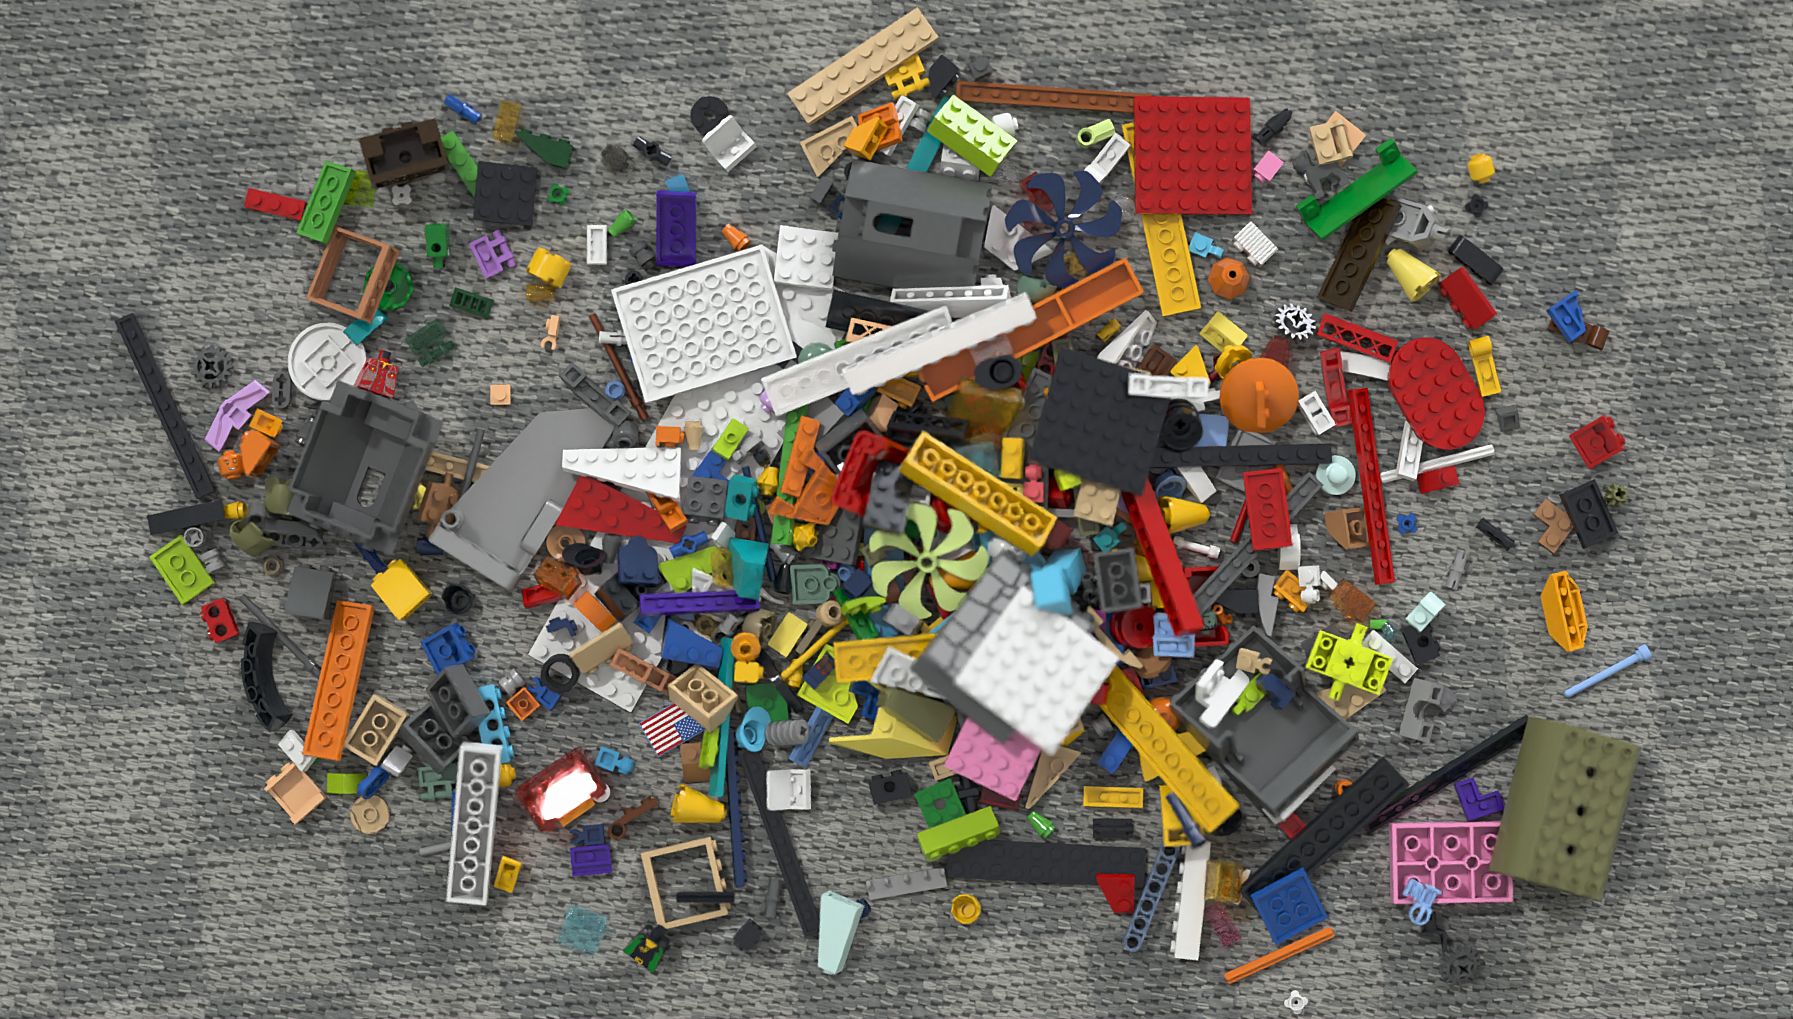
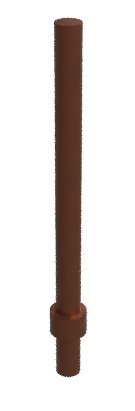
(635, 401)

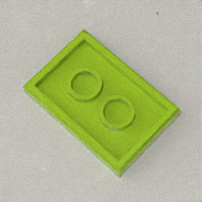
(182, 570)

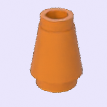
(736, 238)

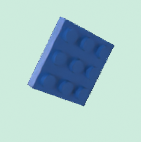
(1289, 906)

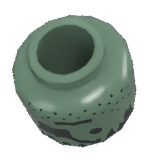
(1209, 621)

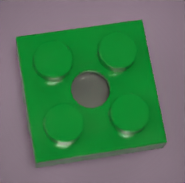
(939, 803)

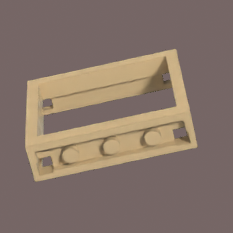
(716, 866)

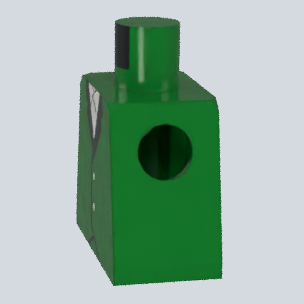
(438, 234)

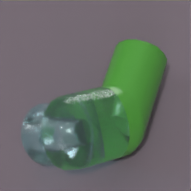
(1385, 626)

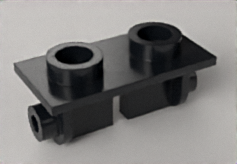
(1112, 828)

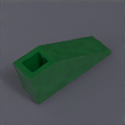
(552, 152)

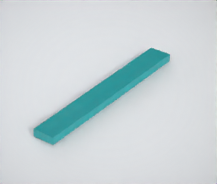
(921, 162)
(725, 675)

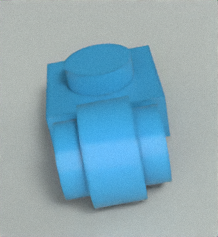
(609, 759)

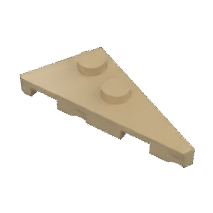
(1049, 770)

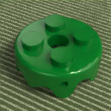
(402, 289)

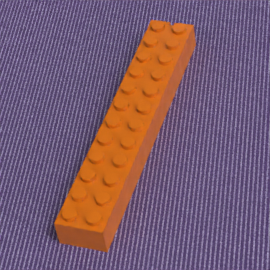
(1055, 318)

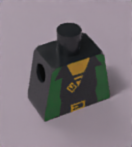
(648, 946)

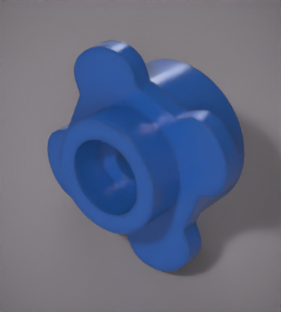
(1401, 523)

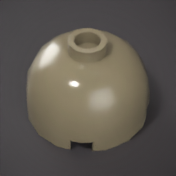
(760, 624)

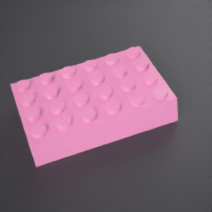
(990, 762)
(1449, 858)

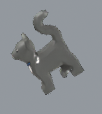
(1316, 174)

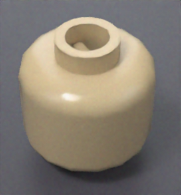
(829, 613)

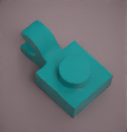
(1108, 539)

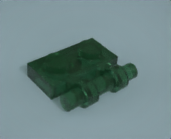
(425, 338)

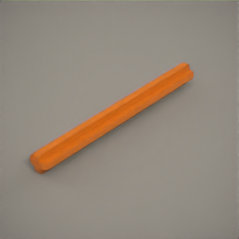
(1279, 955)

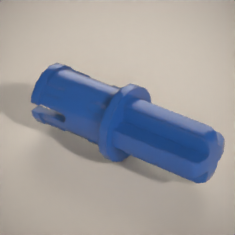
(462, 109)

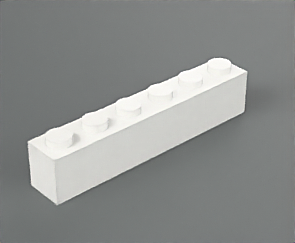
(958, 300)
(1190, 903)

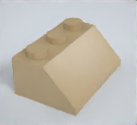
(602, 648)
(702, 697)

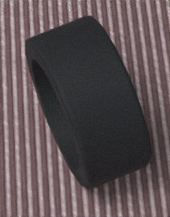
(549, 683)

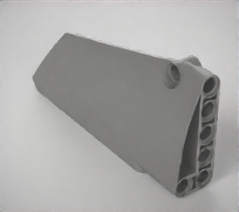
(519, 496)

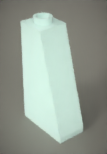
(837, 929)

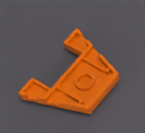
(815, 500)

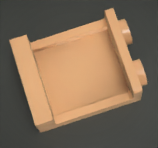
(295, 792)

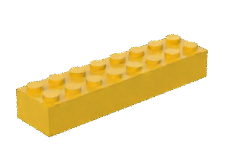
(977, 494)

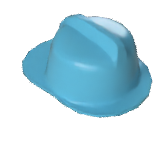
(752, 730)

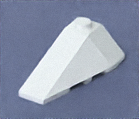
(1128, 346)

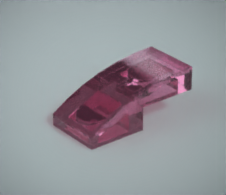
(1221, 924)

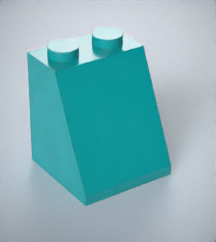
(748, 566)

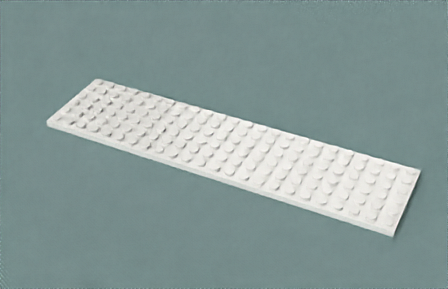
(715, 408)

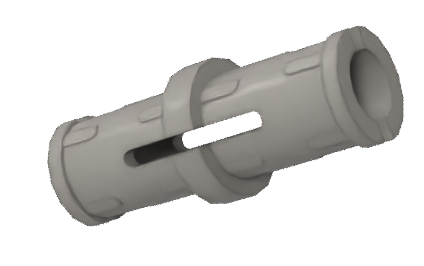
(1457, 569)

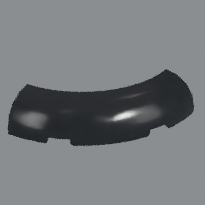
(258, 677)

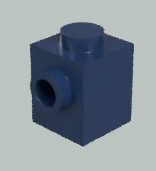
(857, 584)

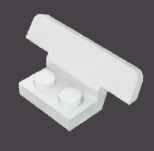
(1218, 692)

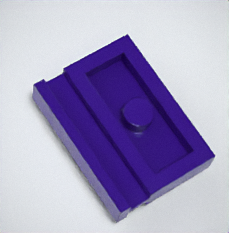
(591, 860)

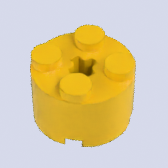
(548, 267)

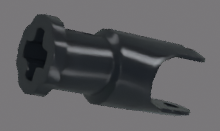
(1273, 127)

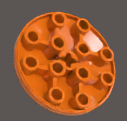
(1259, 395)

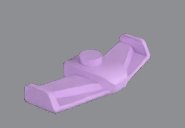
(234, 413)

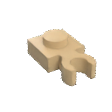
(1250, 661)

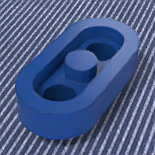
(373, 782)

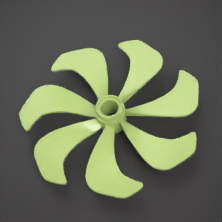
(926, 521)

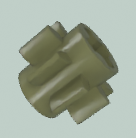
(1611, 498)

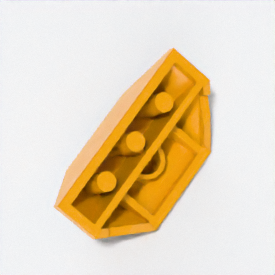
(1564, 611)

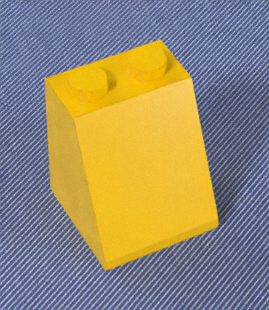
(401, 589)

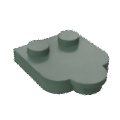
(812, 583)

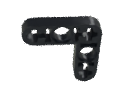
(778, 682)

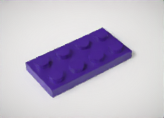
(676, 228)

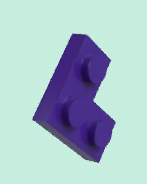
(1473, 804)

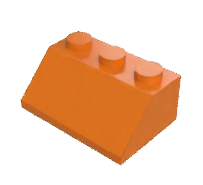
(257, 452)

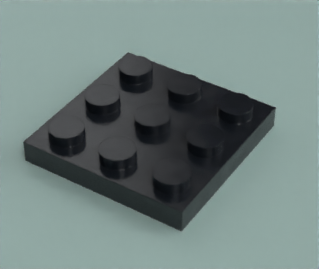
(504, 193)

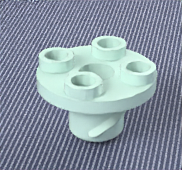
(1337, 476)

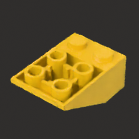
(1171, 826)

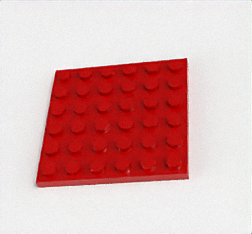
(1192, 155)

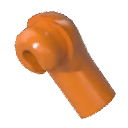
(1222, 616)

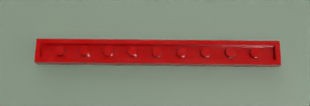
(1371, 486)

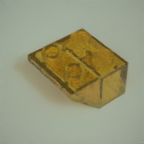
(1223, 881)

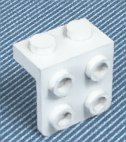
(728, 143)
(956, 166)
(789, 789)

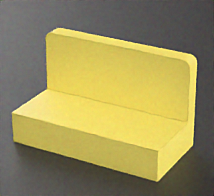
(1222, 332)
(787, 634)

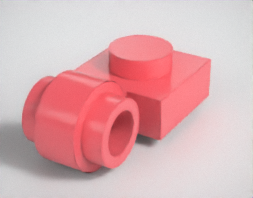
(1034, 490)

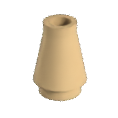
(693, 434)

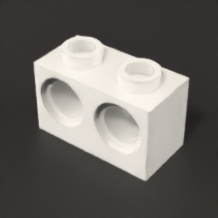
(1315, 413)

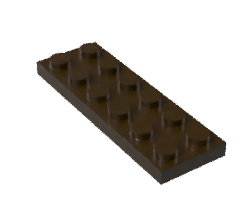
(1358, 254)

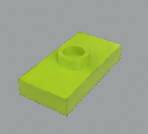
(730, 439)
(709, 748)

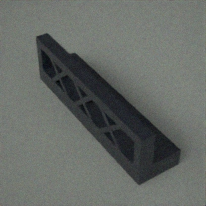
(909, 432)

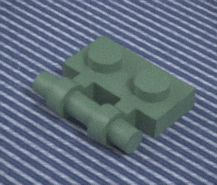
(430, 778)

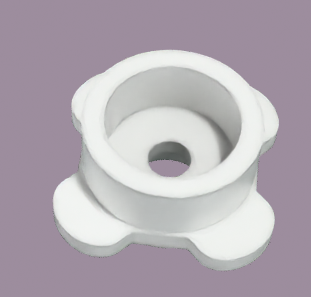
(406, 195)
(1296, 1007)

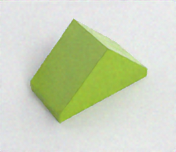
(344, 782)

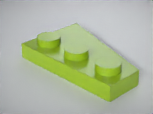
(679, 570)

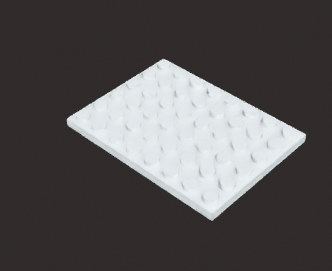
(703, 323)

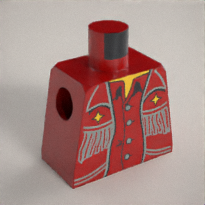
(378, 375)

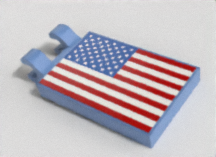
(669, 729)

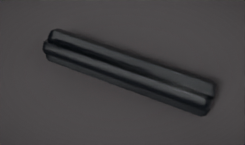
(705, 897)

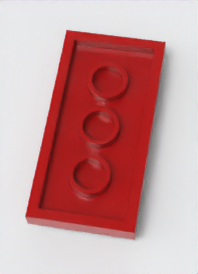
(1267, 509)

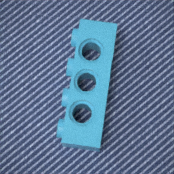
(498, 713)

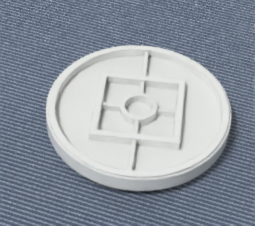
(322, 358)

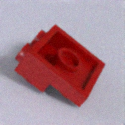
(1597, 441)

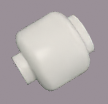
(1006, 123)

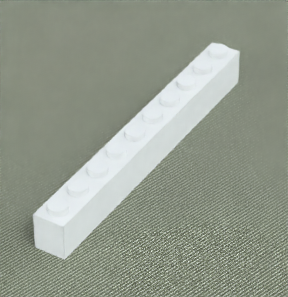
(939, 343)

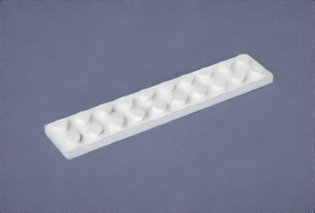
(824, 373)

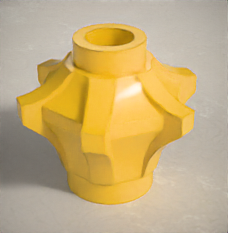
(768, 480)
(804, 535)

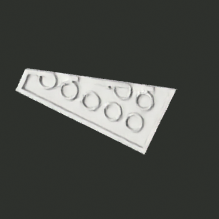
(633, 468)

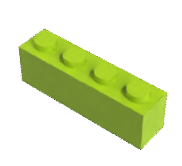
(958, 834)

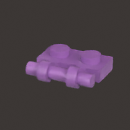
(486, 256)

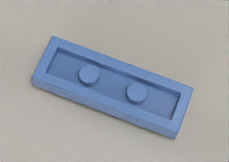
(817, 725)

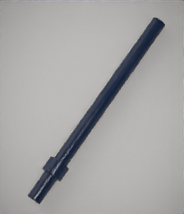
(761, 531)

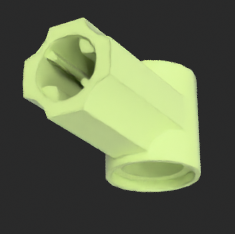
(1096, 133)

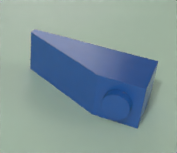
(1115, 752)

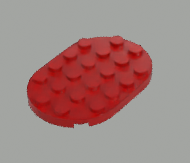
(1436, 393)

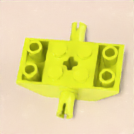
(1367, 667)

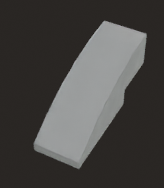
(1267, 603)

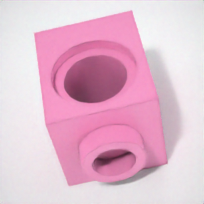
(1267, 167)

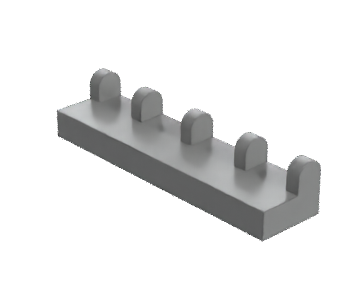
(906, 883)

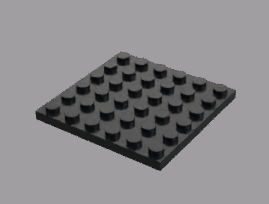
(1096, 426)

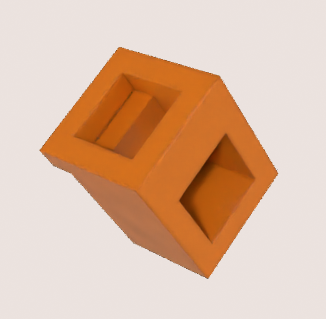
(669, 436)

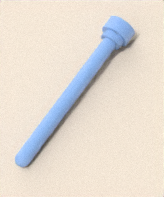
(1641, 654)

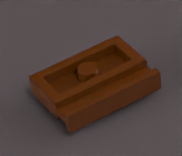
(1157, 362)

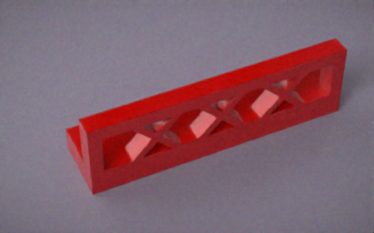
(1358, 333)

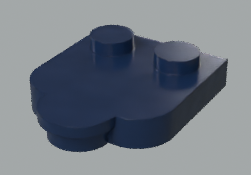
(637, 563)

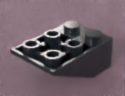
(624, 598)

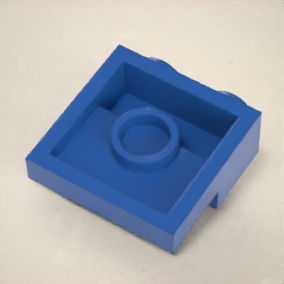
(448, 647)

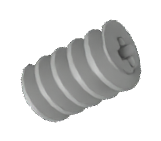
(787, 732)

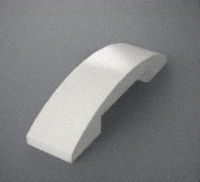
(1364, 365)
(1168, 386)

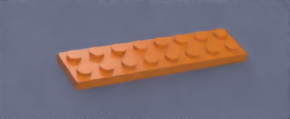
(338, 680)

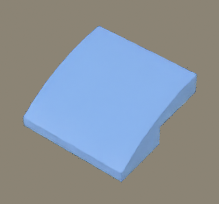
(1214, 430)
(1166, 644)

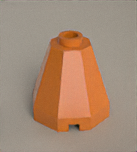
(1224, 285)

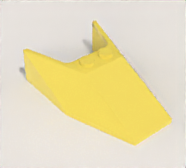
(894, 739)

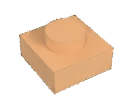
(500, 394)

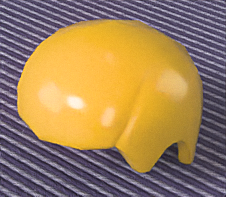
(971, 910)

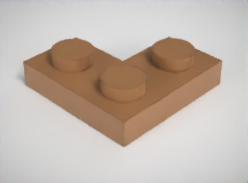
(1558, 525)

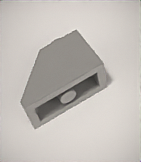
(398, 760)

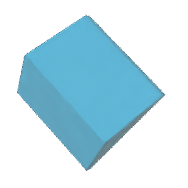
(1071, 564)
(1051, 590)

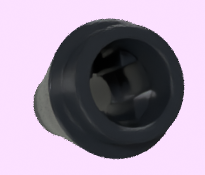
(783, 580)

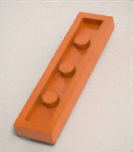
(796, 470)

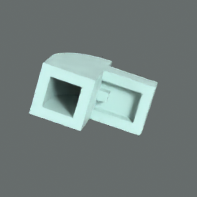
(1425, 611)

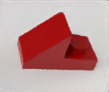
(1437, 479)

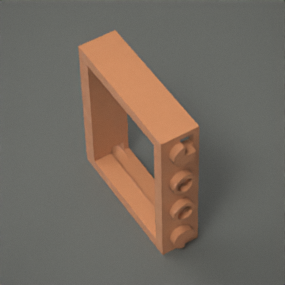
(377, 281)

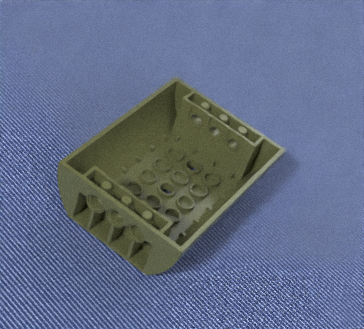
(1543, 805)

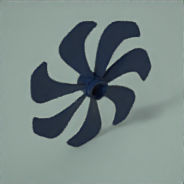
(1055, 188)

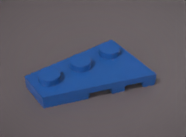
(689, 647)

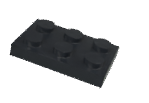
(1588, 513)

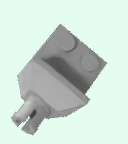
(1417, 225)

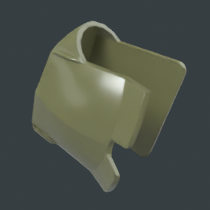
(277, 495)
(250, 537)

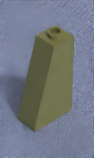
(918, 713)

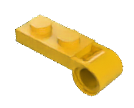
(1484, 366)

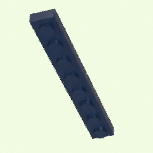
(735, 815)

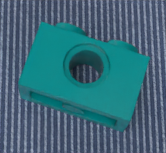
(734, 506)

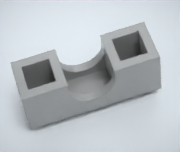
(1421, 695)

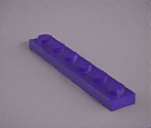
(695, 603)

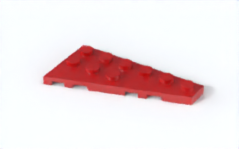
(606, 510)

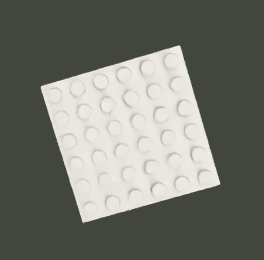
(1036, 671)

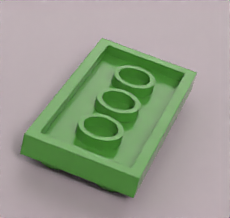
(326, 202)

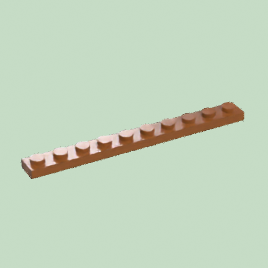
(1046, 96)

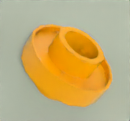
(745, 647)

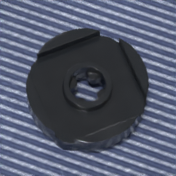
(703, 106)

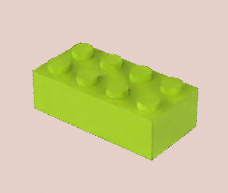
(971, 135)

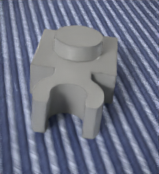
(748, 448)

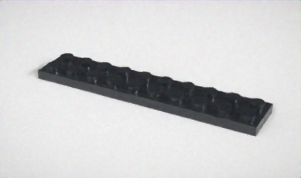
(1330, 827)
(1045, 862)

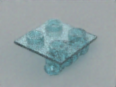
(582, 929)

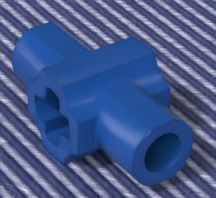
(679, 549)

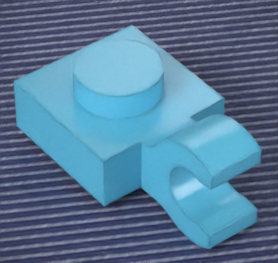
(1202, 245)

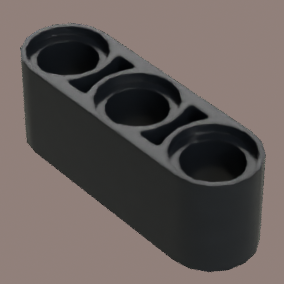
(1476, 259)

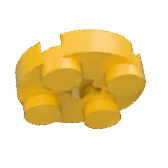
(1229, 356)

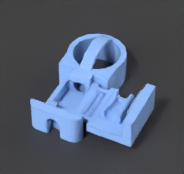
(1424, 896)

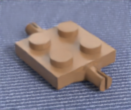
(436, 501)

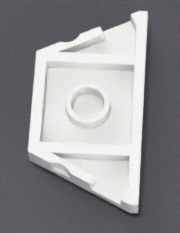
(1002, 242)
(704, 583)

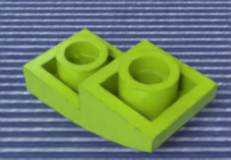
(866, 604)

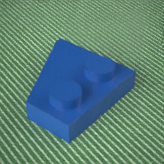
(1568, 317)

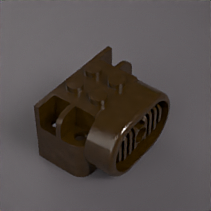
(384, 152)

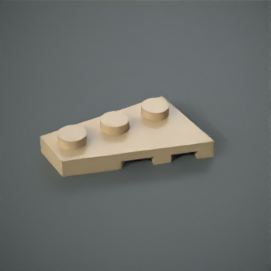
(827, 145)
(1351, 700)

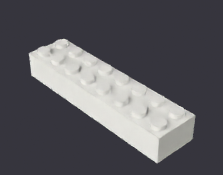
(474, 823)

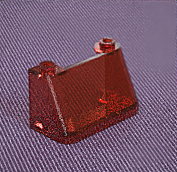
(560, 789)

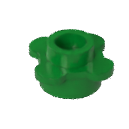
(561, 200)

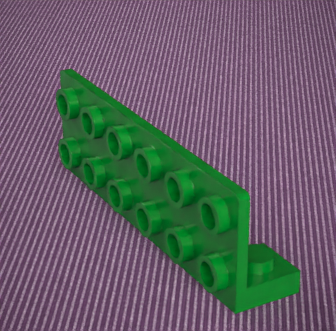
(1360, 194)

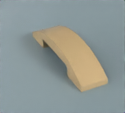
(1127, 657)

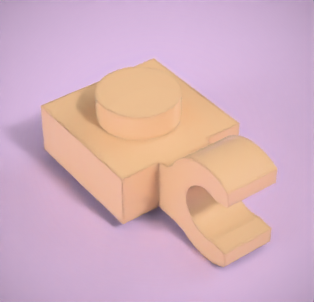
(552, 327)

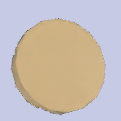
(376, 812)

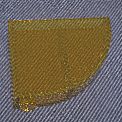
(984, 405)

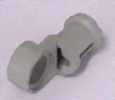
(727, 627)

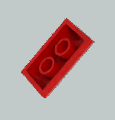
(1466, 299)

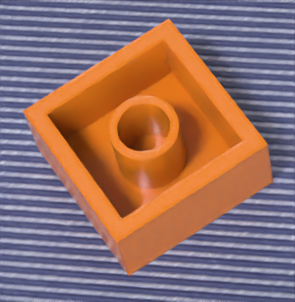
(523, 703)

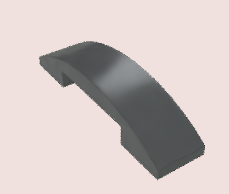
(593, 396)

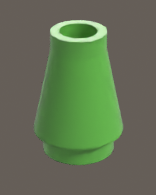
(622, 223)
(1041, 825)

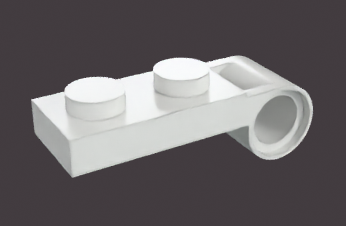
(1108, 157)

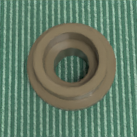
(266, 566)

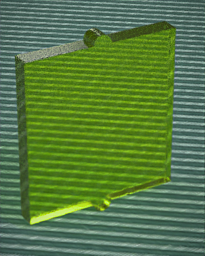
(361, 191)

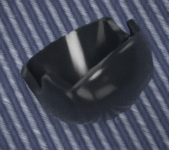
(452, 594)

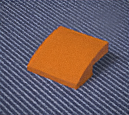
(889, 116)

